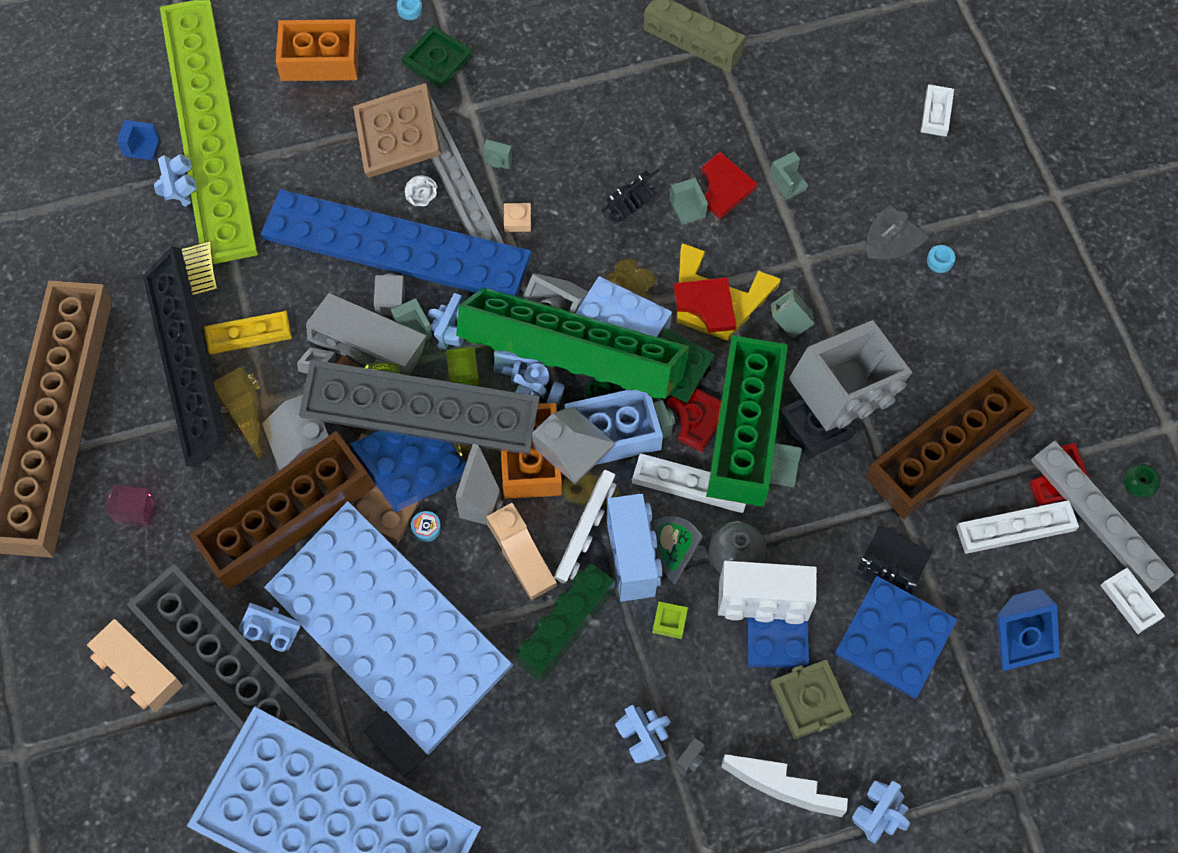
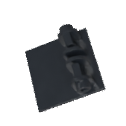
(629, 196)
(893, 560)

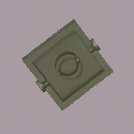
(810, 699)

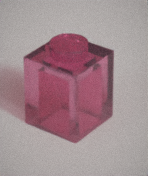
(130, 505)

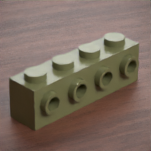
(694, 33)

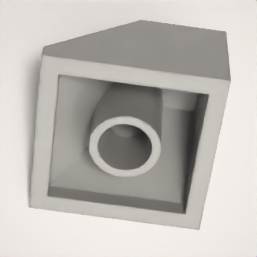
(555, 293)
(571, 443)
(478, 491)

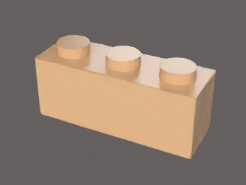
(133, 666)

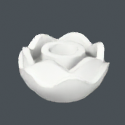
(420, 190)

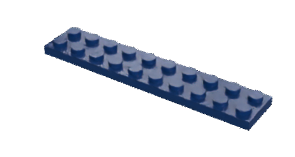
(395, 244)

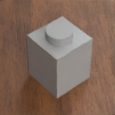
(388, 293)

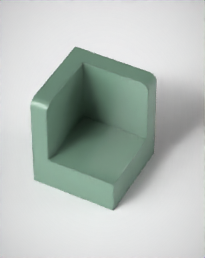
(786, 177)
(688, 201)
(792, 313)
(413, 317)
(785, 465)

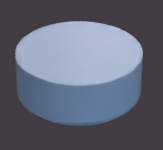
(556, 393)

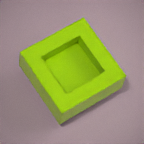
(670, 620)

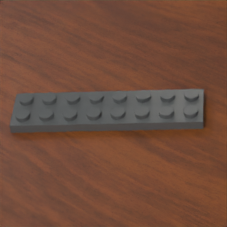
(419, 407)

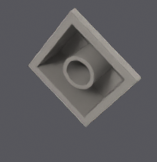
(290, 434)

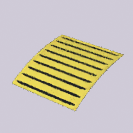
(199, 267)

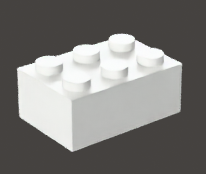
(767, 591)

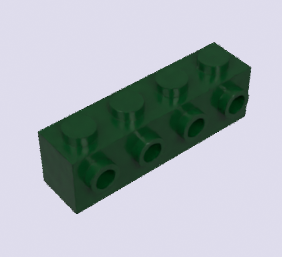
(566, 622)

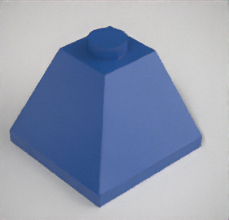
(1028, 630)

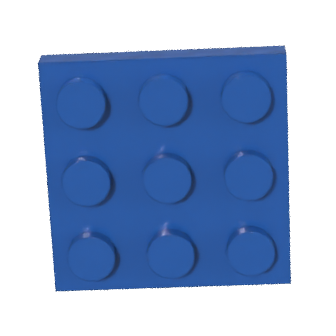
(408, 466)
(896, 637)

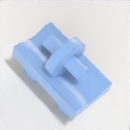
(174, 181)
(445, 323)
(510, 364)
(535, 379)
(269, 627)
(636, 721)
(887, 814)

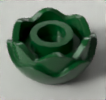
(598, 388)
(1136, 486)

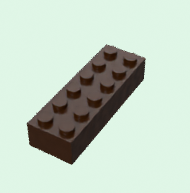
(949, 443)
(281, 510)

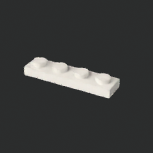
(678, 480)
(591, 516)
(1017, 527)

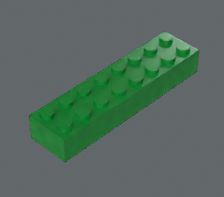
(572, 342)

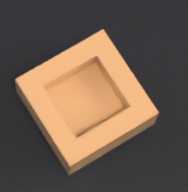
(517, 217)

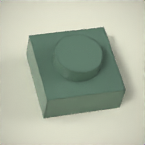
(497, 154)
(665, 418)

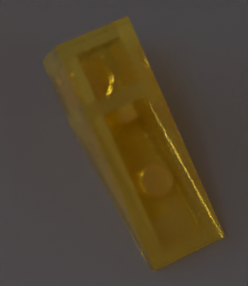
(243, 403)

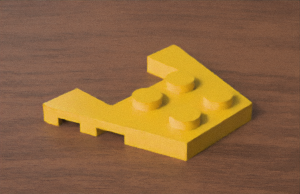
(743, 303)

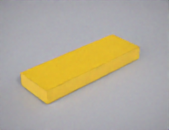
(247, 332)

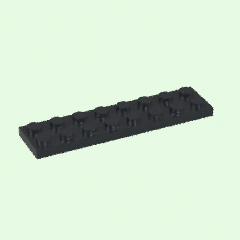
(184, 358)

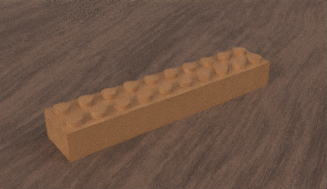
(51, 416)

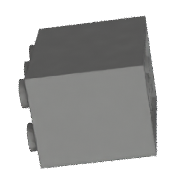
(850, 375)

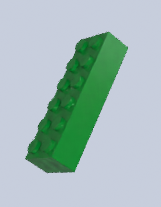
(747, 421)

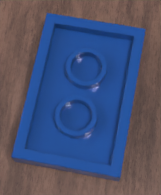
(777, 644)

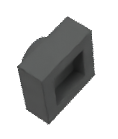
(690, 758)

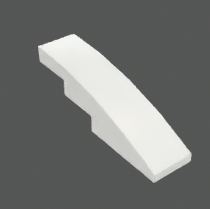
(772, 780)

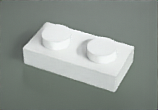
(937, 110)
(1132, 600)

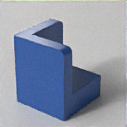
(138, 140)

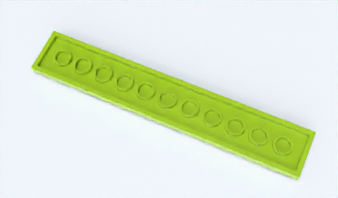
(208, 130)

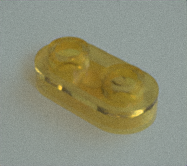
(588, 484)

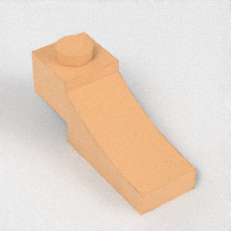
(520, 551)

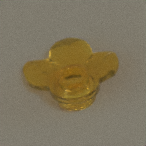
(631, 278)

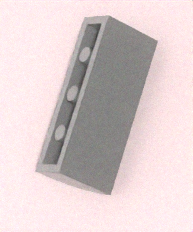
(364, 335)

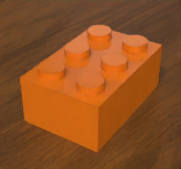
(317, 50)
(531, 474)

